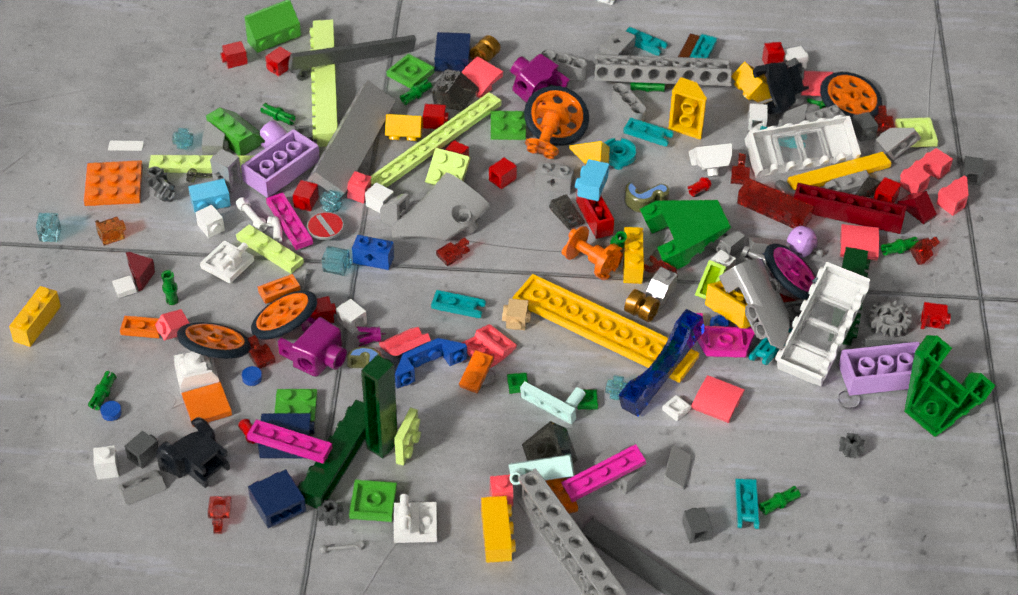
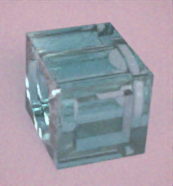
(48, 227)

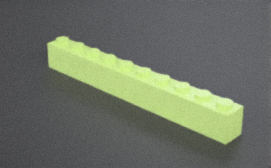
(325, 85)

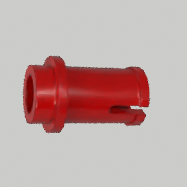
(701, 185)
(245, 425)

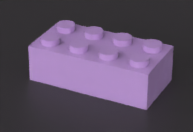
(280, 163)
(877, 368)

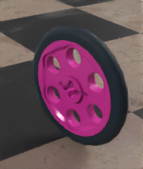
(789, 270)

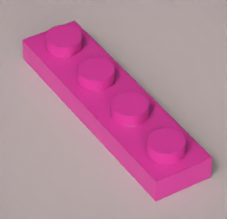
(289, 221)
(289, 441)
(604, 473)

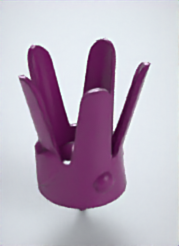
(373, 335)

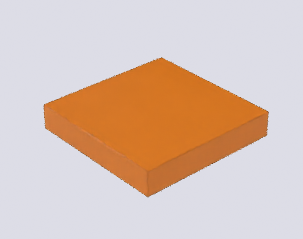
(207, 402)

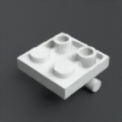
(227, 261)
(415, 521)

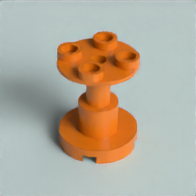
(552, 115)
(603, 258)

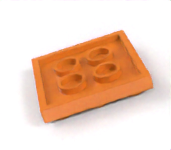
(113, 183)

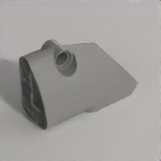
(443, 211)
(765, 306)

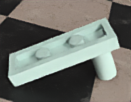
(560, 409)
(549, 468)

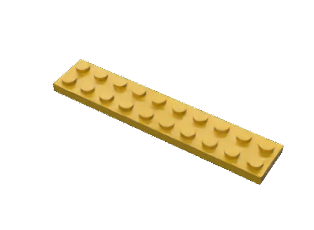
(598, 324)

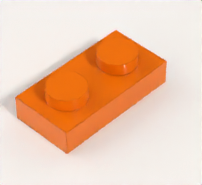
(278, 288)
(139, 327)
(476, 371)
(559, 491)

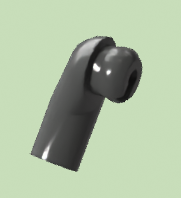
(781, 186)

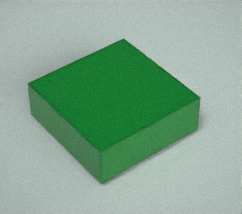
(515, 381)
(589, 401)

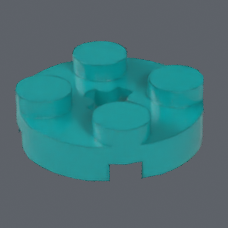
(623, 159)

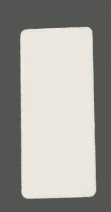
(126, 145)

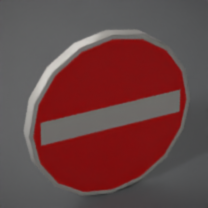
(325, 225)

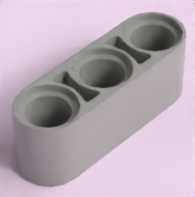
(570, 66)
(627, 102)

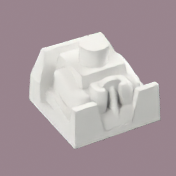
(711, 157)
(195, 371)

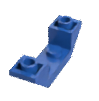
(451, 351)

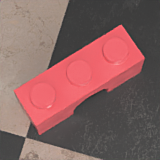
(917, 176)

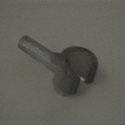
(192, 174)

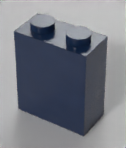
(452, 51)
(292, 421)

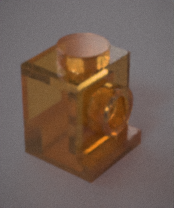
(110, 230)

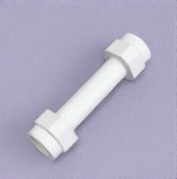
(244, 205)

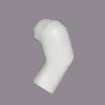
(277, 228)

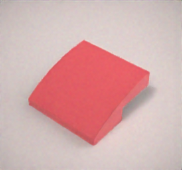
(482, 75)
(813, 80)
(860, 238)
(404, 341)
(491, 342)
(717, 398)

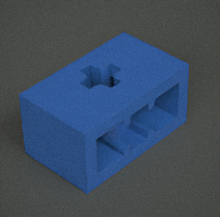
(373, 252)

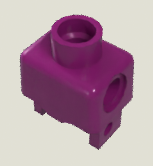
(535, 75)
(315, 348)

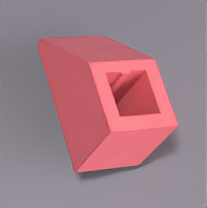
(954, 196)

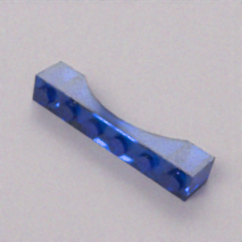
(643, 388)

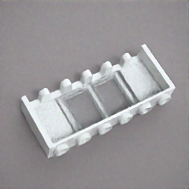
(802, 146)
(822, 323)

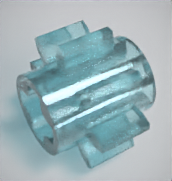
(182, 138)
(331, 201)
(615, 386)

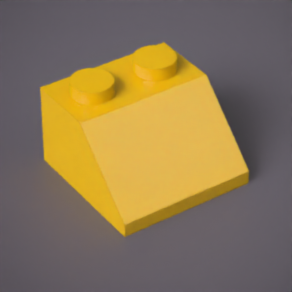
(753, 87)
(403, 126)

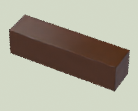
(689, 45)

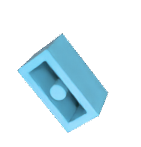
(592, 179)
(209, 193)

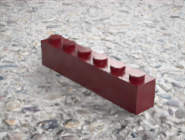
(852, 208)

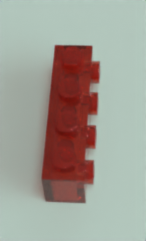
(774, 204)

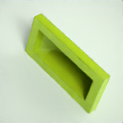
(710, 275)

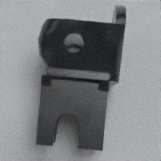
(783, 84)
(194, 454)

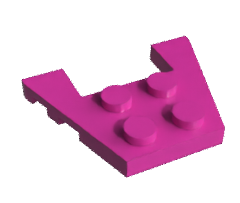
(726, 341)

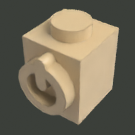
(516, 314)

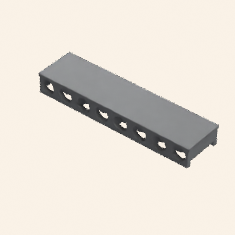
(661, 69)
(352, 138)
(565, 538)

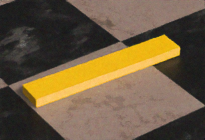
(820, 176)

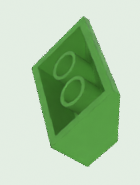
(272, 26)
(240, 133)

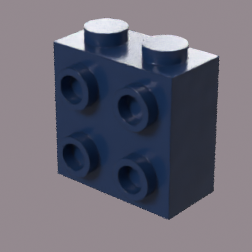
(277, 498)

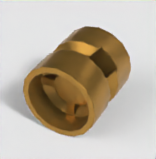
(486, 48)
(643, 306)

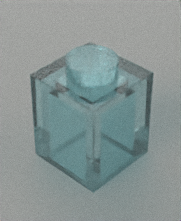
(336, 260)

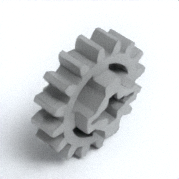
(889, 318)

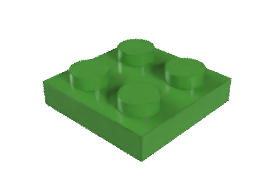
(410, 71)
(508, 125)
(296, 401)
(373, 500)

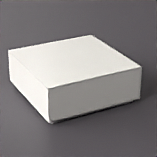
(124, 286)
(676, 408)

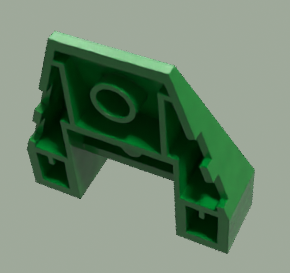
(691, 225)
(934, 395)

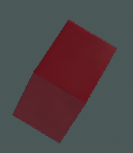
(919, 206)
(141, 269)

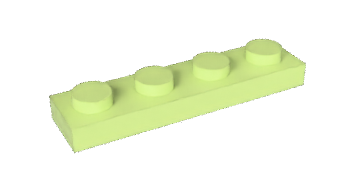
(270, 249)

